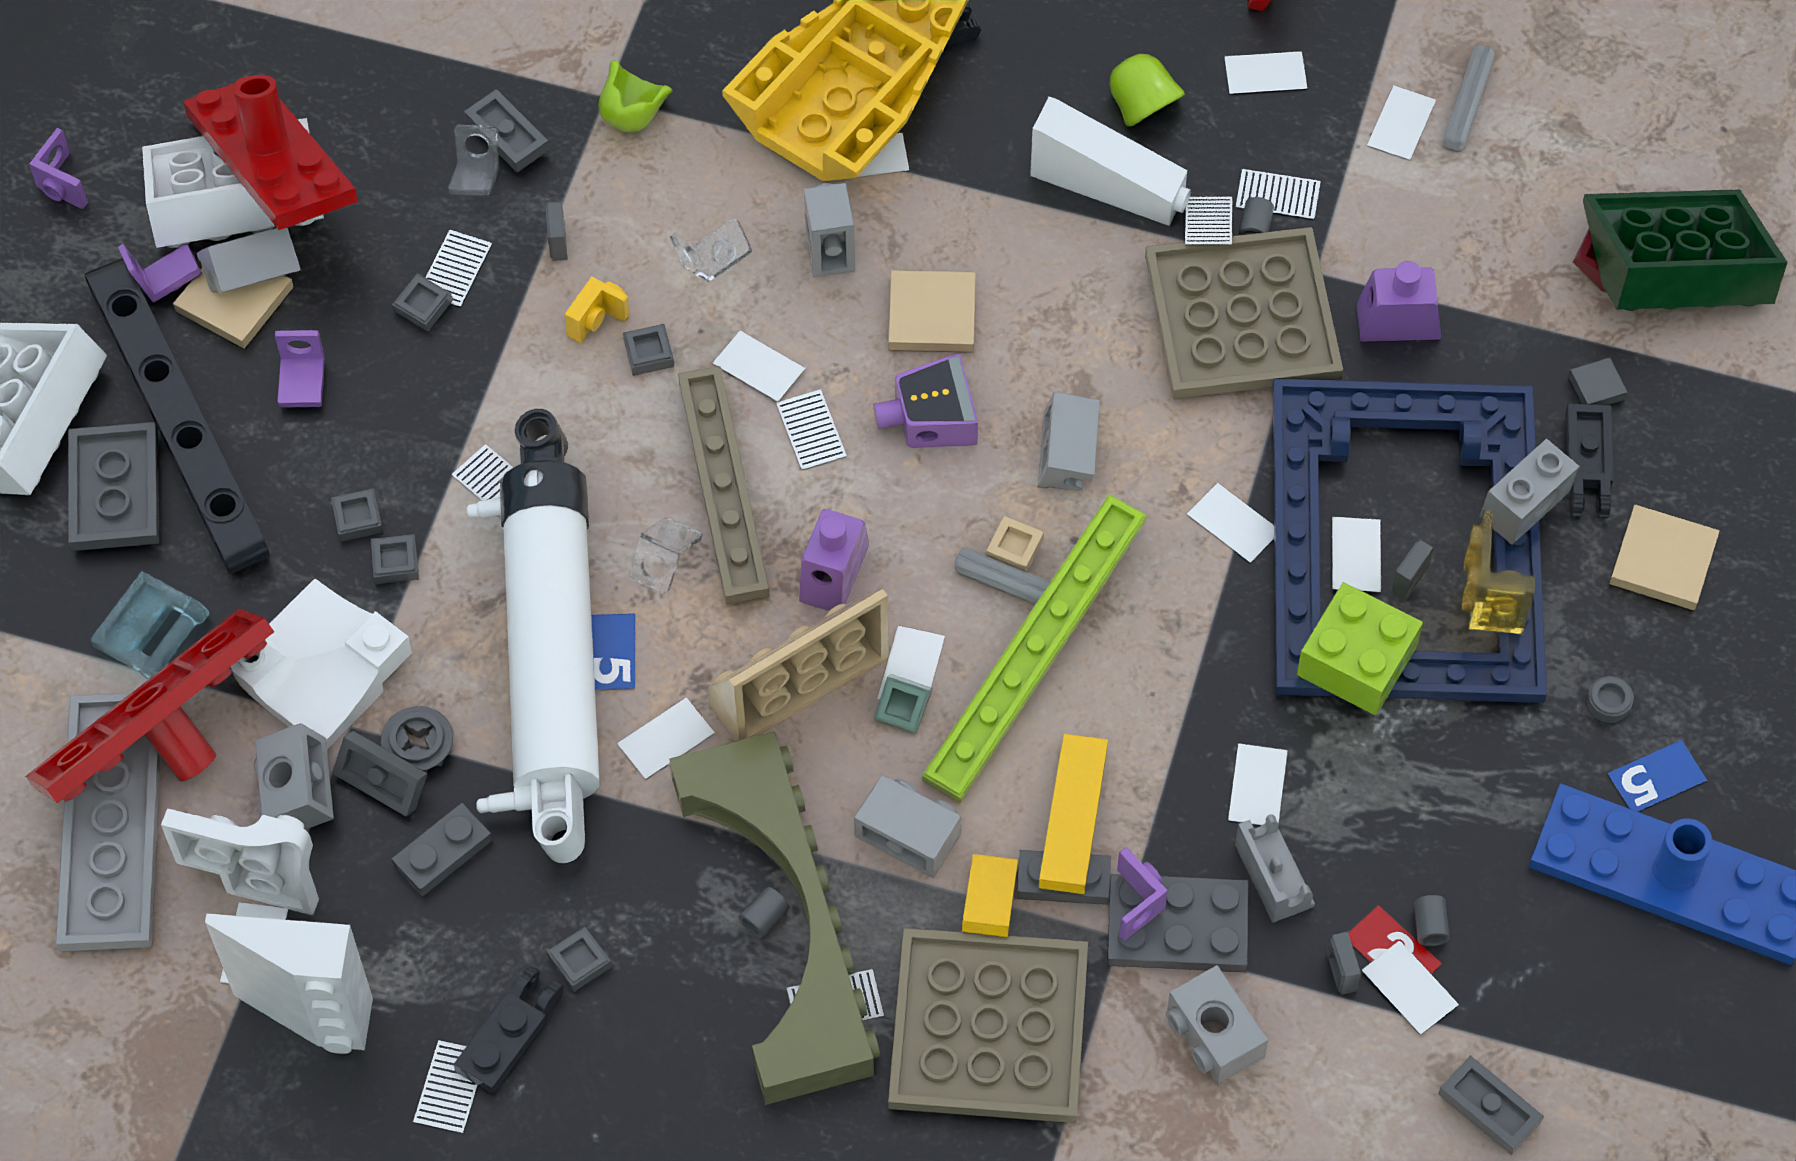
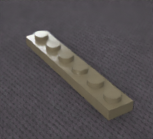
(723, 485)

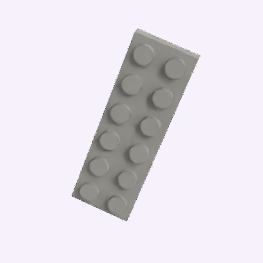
(109, 845)

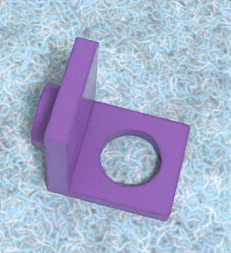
(52, 181)
(165, 274)
(300, 369)
(1148, 885)

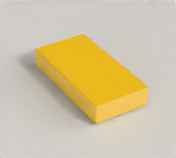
(990, 895)

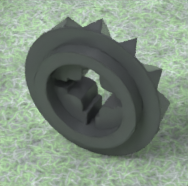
(418, 722)

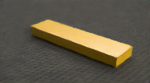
(1073, 814)

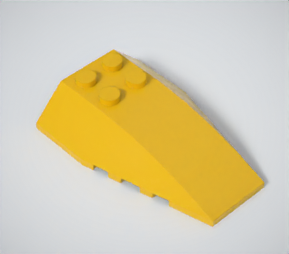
(842, 81)

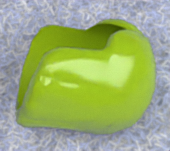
(1142, 87)
(629, 101)

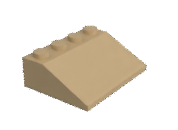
(803, 667)

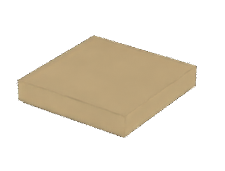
(932, 311)
(235, 313)
(1664, 557)

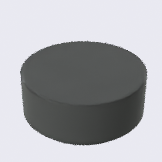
(1610, 699)

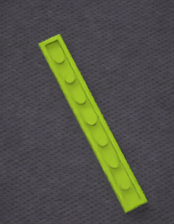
(1034, 648)

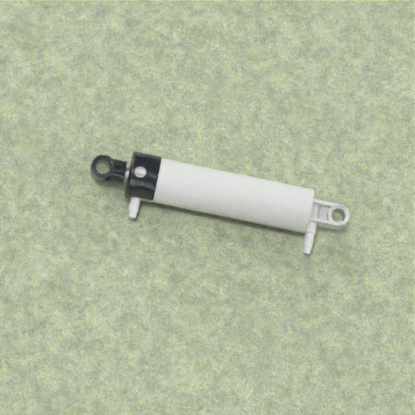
(548, 637)

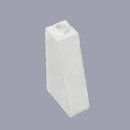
(1105, 165)

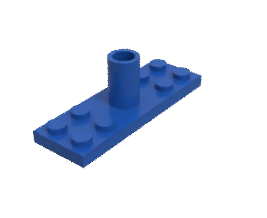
(1670, 872)

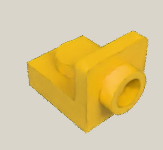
(591, 305)

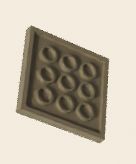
(1243, 313)
(989, 1025)

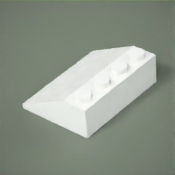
(197, 196)
(41, 390)
(297, 976)

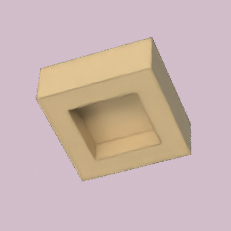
(1015, 543)

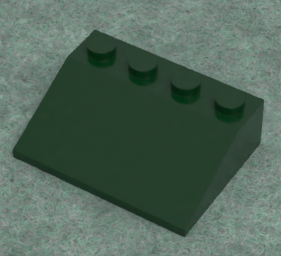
(1683, 249)

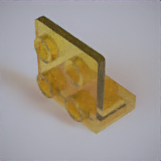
(1493, 599)

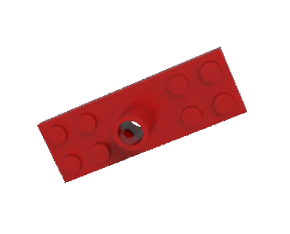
(270, 151)
(156, 713)

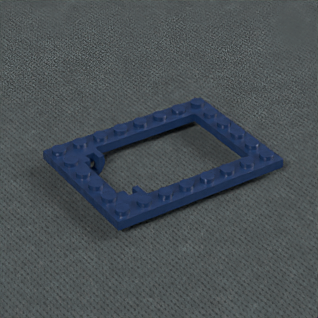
(1495, 432)

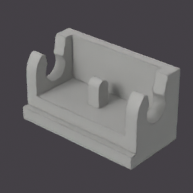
(249, 260)
(1068, 441)
(1273, 869)

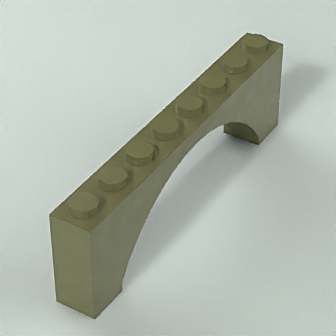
(822, 1031)

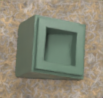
(903, 703)

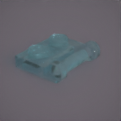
(138, 619)

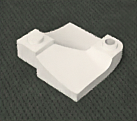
(323, 662)
(254, 861)

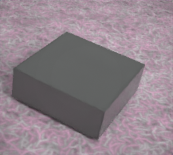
(556, 231)
(422, 302)
(648, 349)
(1598, 383)
(356, 515)
(394, 559)
(1412, 569)
(579, 959)
(1343, 963)

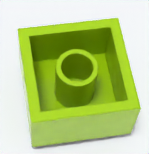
(1359, 648)

